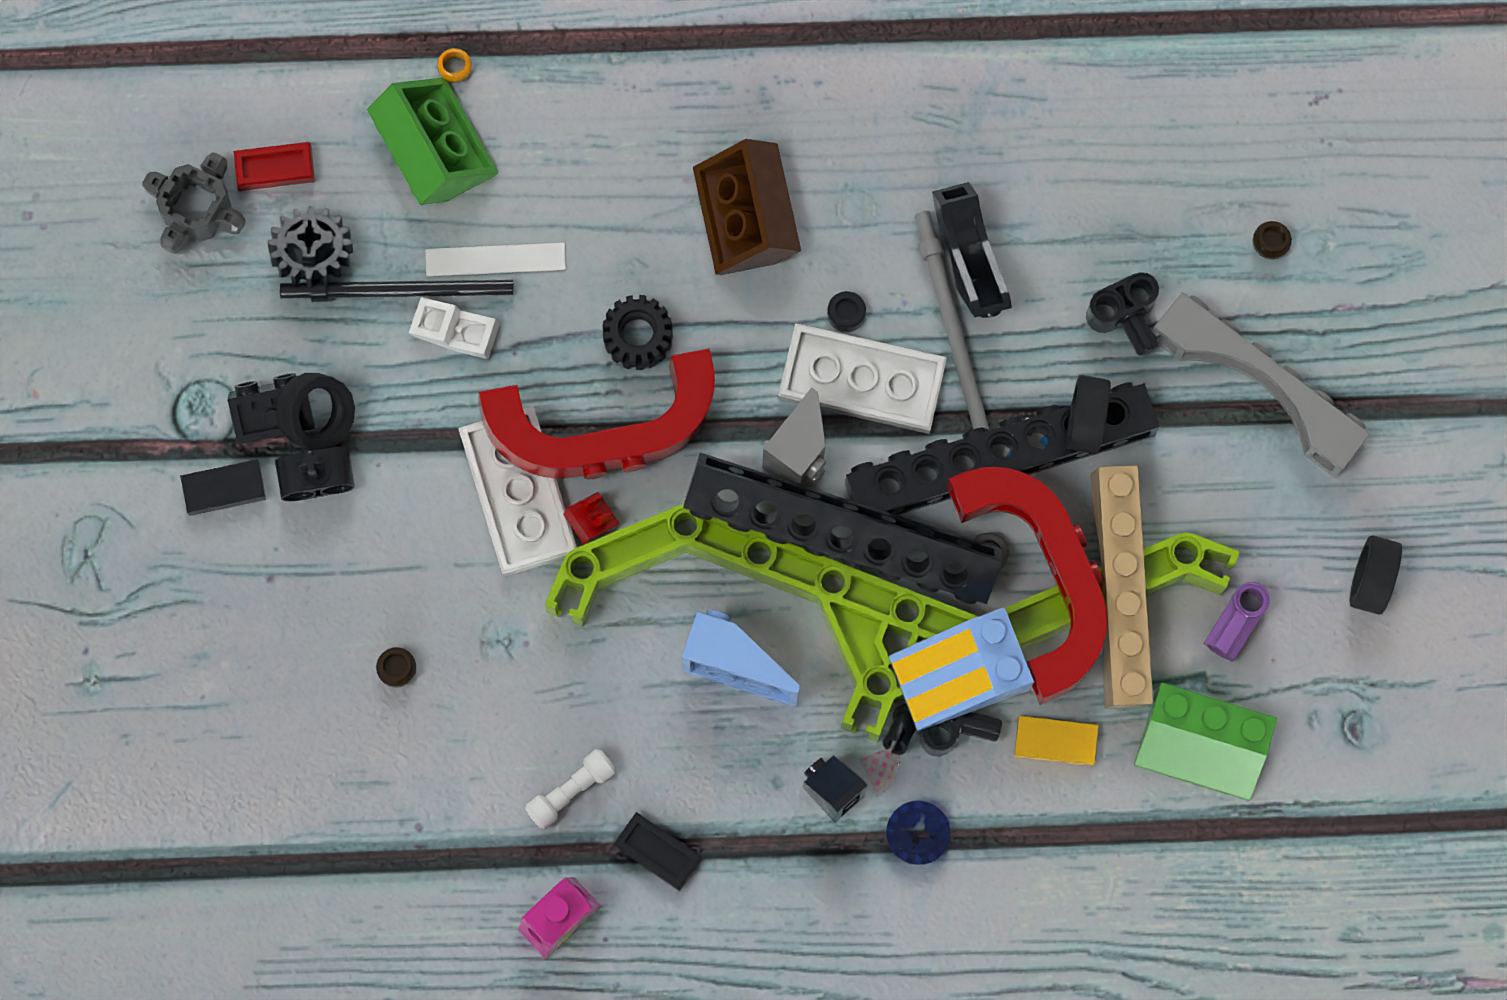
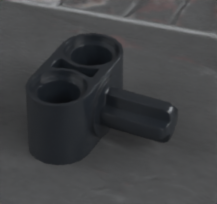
(1127, 310)
(314, 474)
(968, 724)

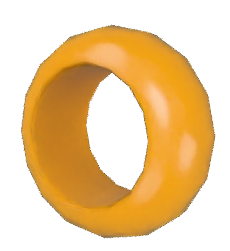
(454, 53)

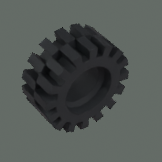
(632, 310)

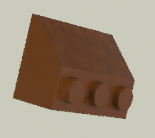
(746, 207)

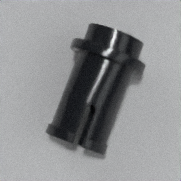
(900, 730)

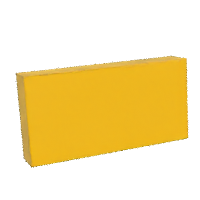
(1056, 741)

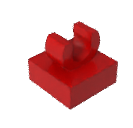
(591, 518)

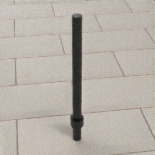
(321, 293)

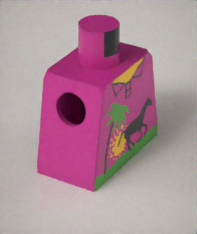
(558, 916)

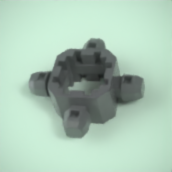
(168, 193)

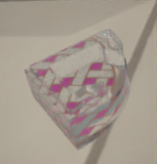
(881, 769)

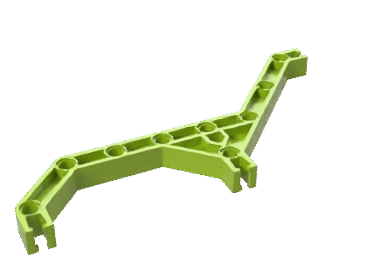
(864, 606)

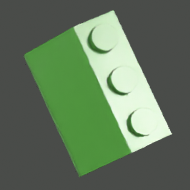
(431, 139)
(1205, 741)

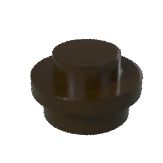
(1272, 240)
(396, 667)

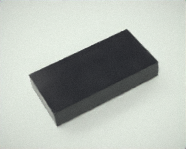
(223, 487)
(657, 851)

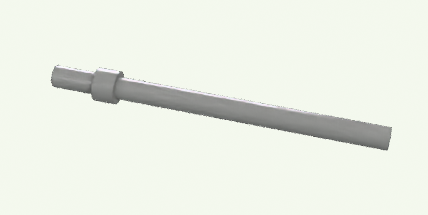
(932, 252)

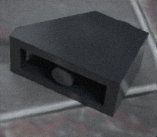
(834, 787)

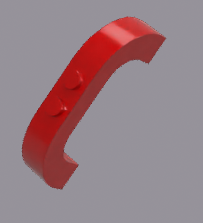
(608, 449)
(1062, 545)

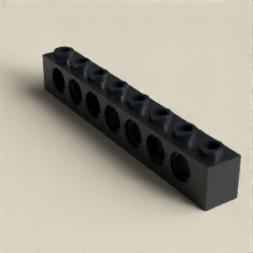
(1129, 401)
(830, 511)

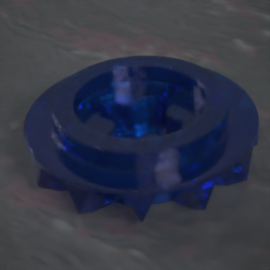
(935, 825)

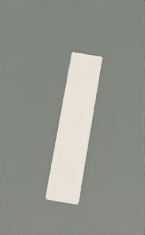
(495, 259)

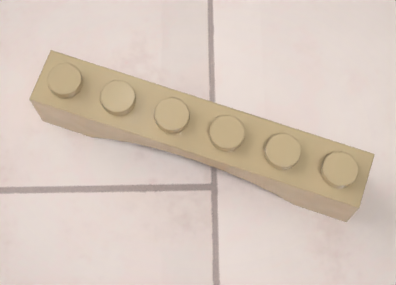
(1120, 539)

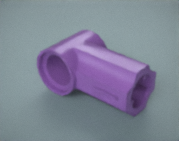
(1237, 623)

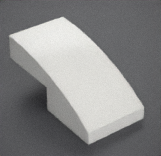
(454, 329)

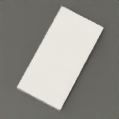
(863, 378)
(519, 507)

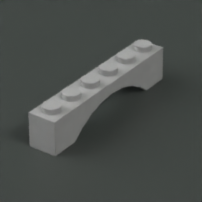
(1197, 335)

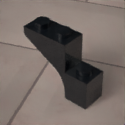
(971, 255)

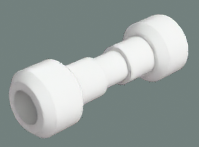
(595, 769)

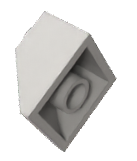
(798, 445)

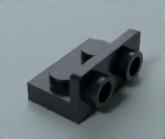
(255, 410)

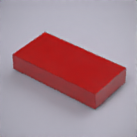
(274, 166)

